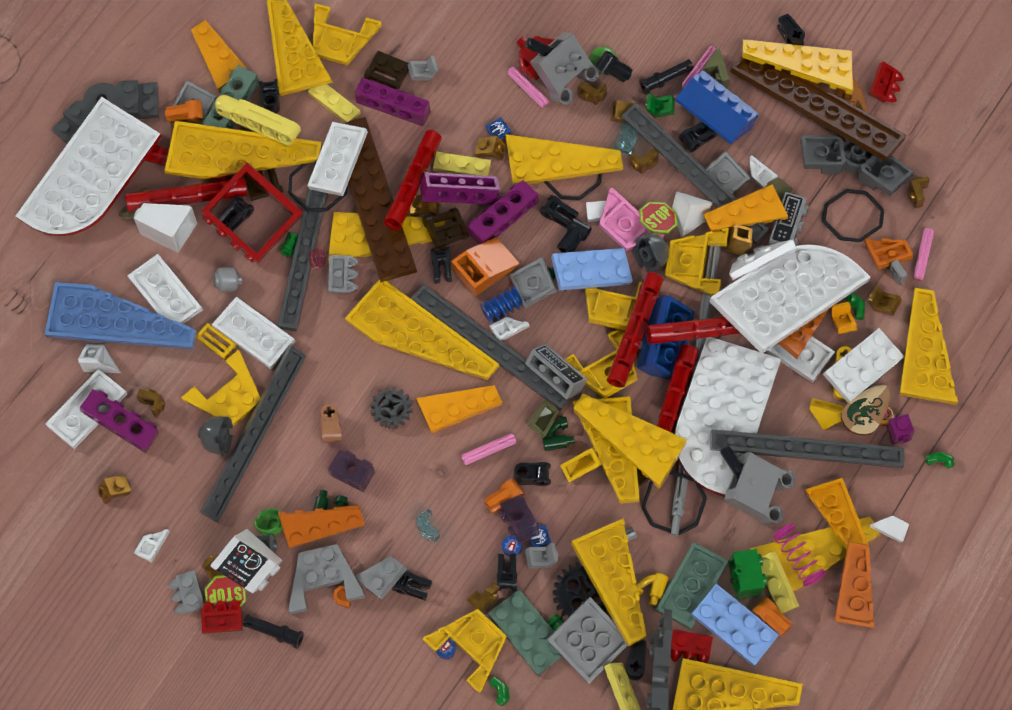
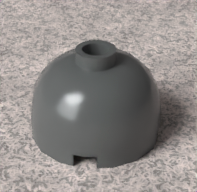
(651, 252)
(215, 434)

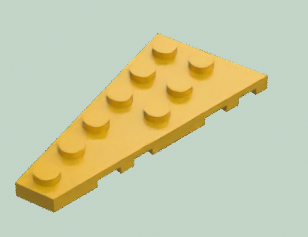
(295, 57)
(806, 62)
(549, 160)
(926, 359)
(638, 441)
(618, 470)
(825, 549)
(722, 688)

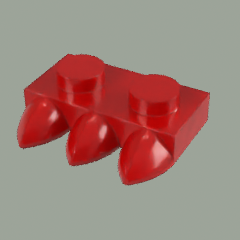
(885, 82)
(221, 619)
(690, 645)

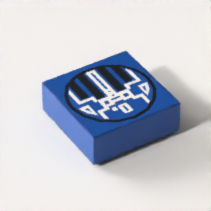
(498, 128)
(542, 539)

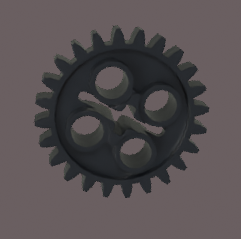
(566, 596)

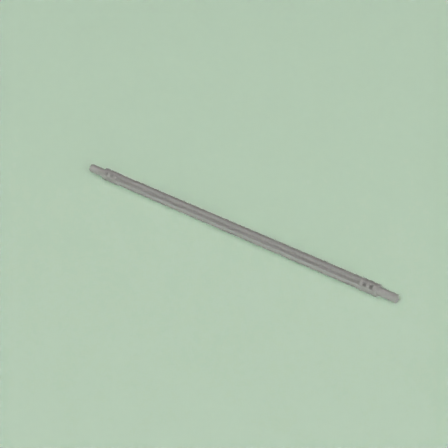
(705, 313)

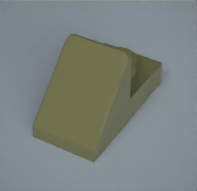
(716, 67)

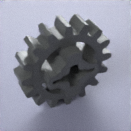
(400, 405)

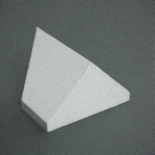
(689, 212)
(97, 357)

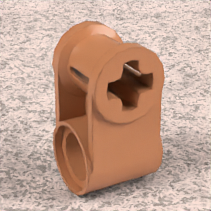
(330, 425)

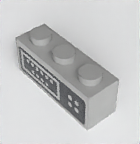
(787, 229)
(556, 371)

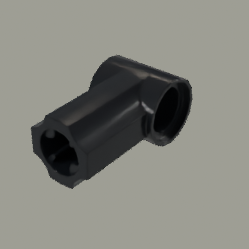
(611, 65)
(576, 232)

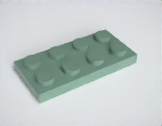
(691, 584)
(526, 631)

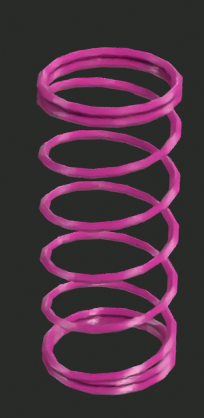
(778, 535)

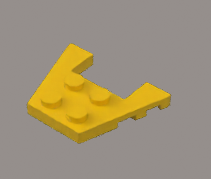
(338, 43)
(688, 259)
(609, 308)
(599, 370)
(234, 399)
(477, 638)

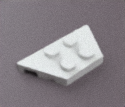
(760, 256)

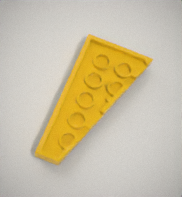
(350, 240)
(611, 570)

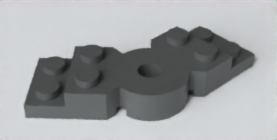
(134, 98)
(835, 156)
(660, 651)

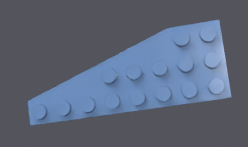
(99, 316)

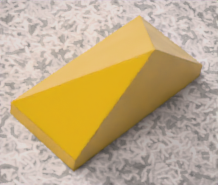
(826, 412)
(580, 465)

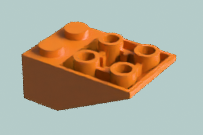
(483, 265)

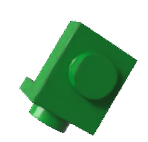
(660, 106)

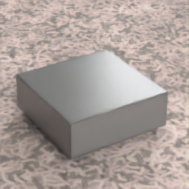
(898, 272)

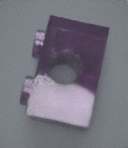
(357, 479)
(518, 509)

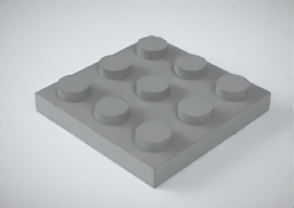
(588, 640)

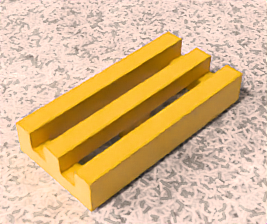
(223, 355)

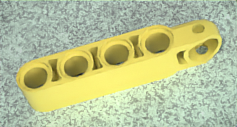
(258, 119)

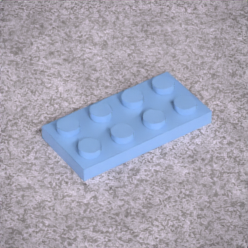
(591, 269)
(734, 625)

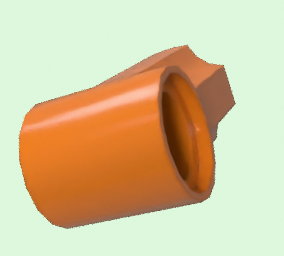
(190, 112)
(507, 491)
(768, 613)

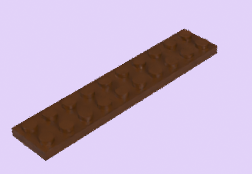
(822, 107)
(372, 202)

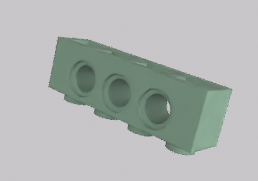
(238, 77)

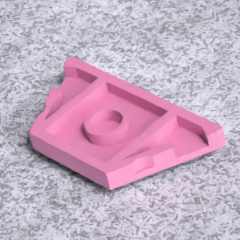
(622, 221)

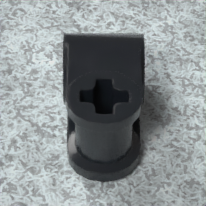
(270, 94)
(533, 473)

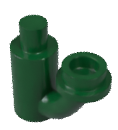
(560, 441)
(322, 502)

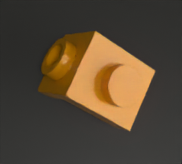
(842, 318)

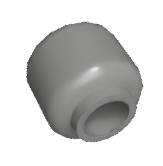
(226, 279)

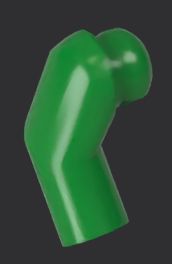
(858, 304)
(940, 456)
(502, 691)

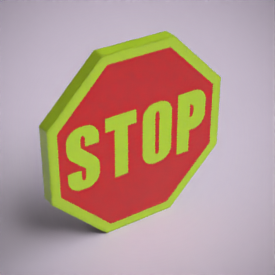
(658, 217)
(224, 589)

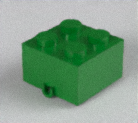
(746, 570)

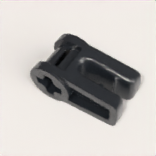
(790, 30)
(692, 138)
(238, 208)
(554, 208)
(441, 257)
(509, 579)
(405, 588)
(636, 658)

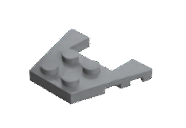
(321, 569)

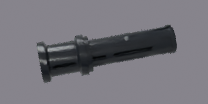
(658, 79)
(282, 633)

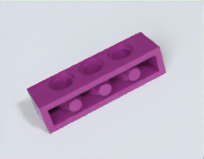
(392, 101)
(459, 188)
(514, 211)
(96, 399)

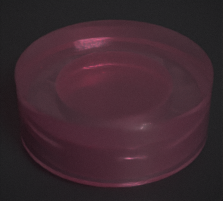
(317, 258)

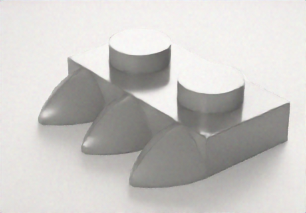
(340, 274)
(188, 593)

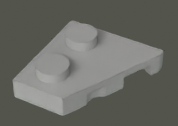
(382, 576)

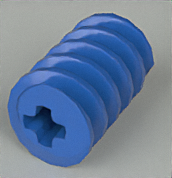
(501, 304)

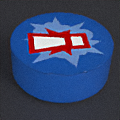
(511, 546)
(447, 650)

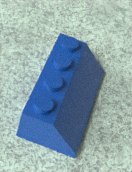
(717, 107)
(660, 358)

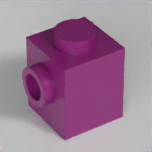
(900, 429)

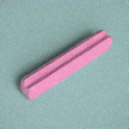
(700, 65)
(528, 87)
(923, 254)
(488, 449)

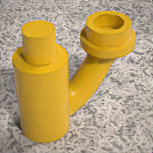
(657, 589)

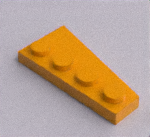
(216, 53)
(751, 209)
(453, 407)
(838, 510)

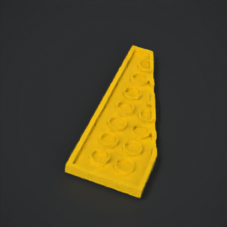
(217, 151)
(405, 326)

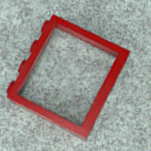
(236, 242)

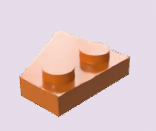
(887, 251)

